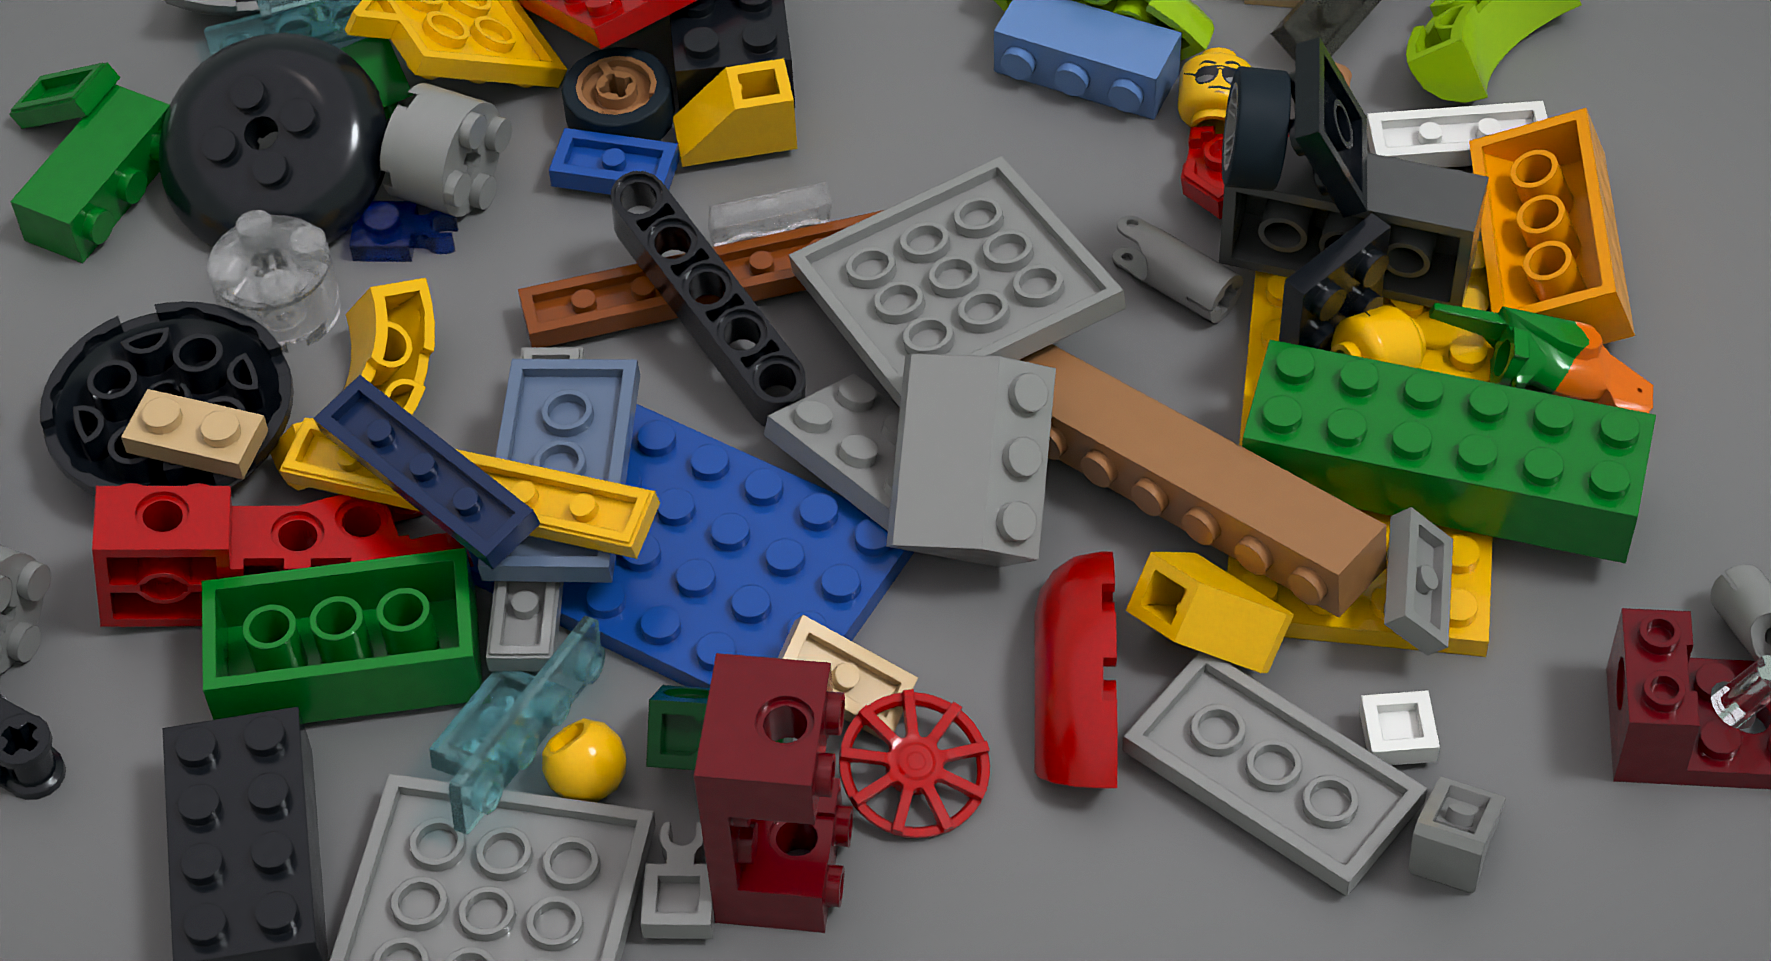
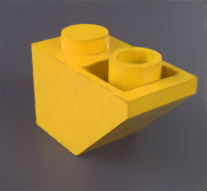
(738, 115)
(1209, 610)

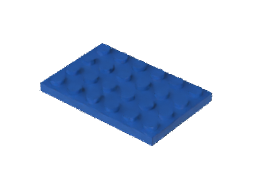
(728, 558)

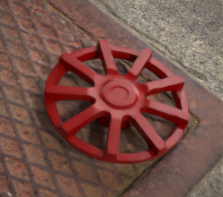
(915, 763)

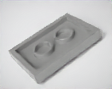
(845, 440)

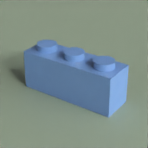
(1088, 53)

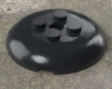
(325, 146)
(179, 351)

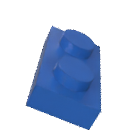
(597, 160)

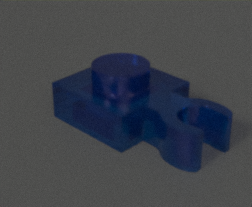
(394, 228)

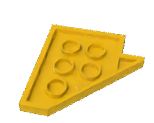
(462, 40)

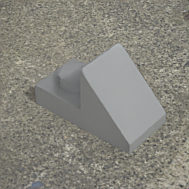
(1454, 834)

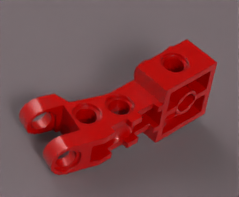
(165, 540)

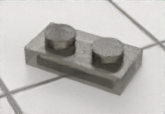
(1325, 19)

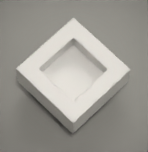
(1400, 727)

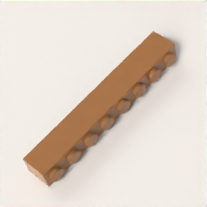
(1211, 486)

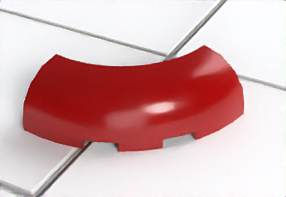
(1072, 701)

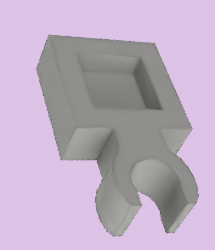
(678, 892)

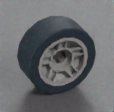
(1256, 128)

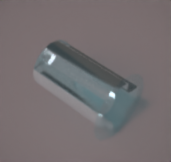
(1745, 695)

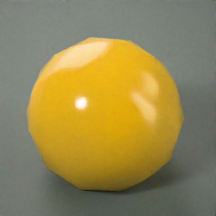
(584, 761)

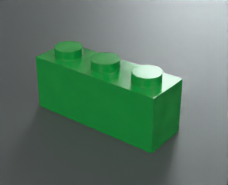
(93, 175)

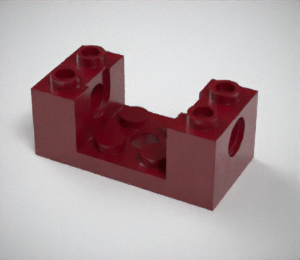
(1665, 714)
(772, 795)

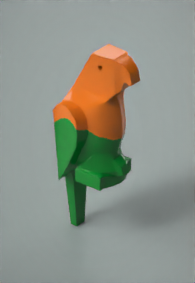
(1551, 355)

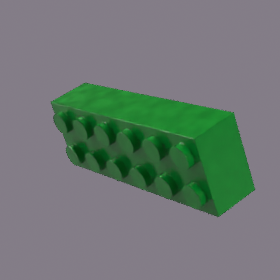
(1454, 449)

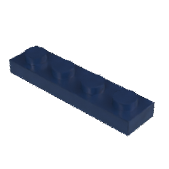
(427, 472)

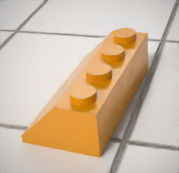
(1552, 224)

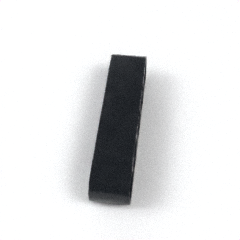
(699, 274)

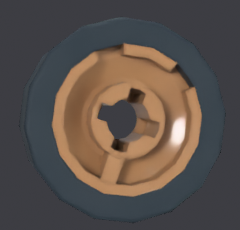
(619, 94)

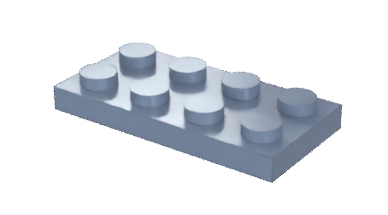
(573, 421)

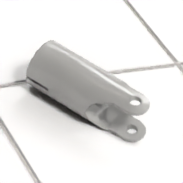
(1178, 270)
(1746, 608)

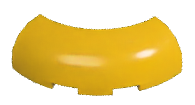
(389, 347)

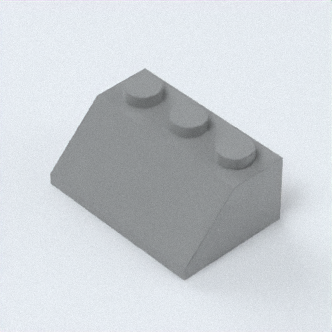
(971, 458)

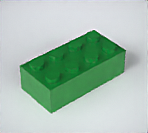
(343, 638)

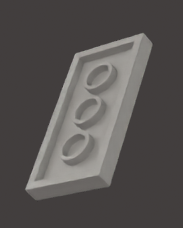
(1275, 771)

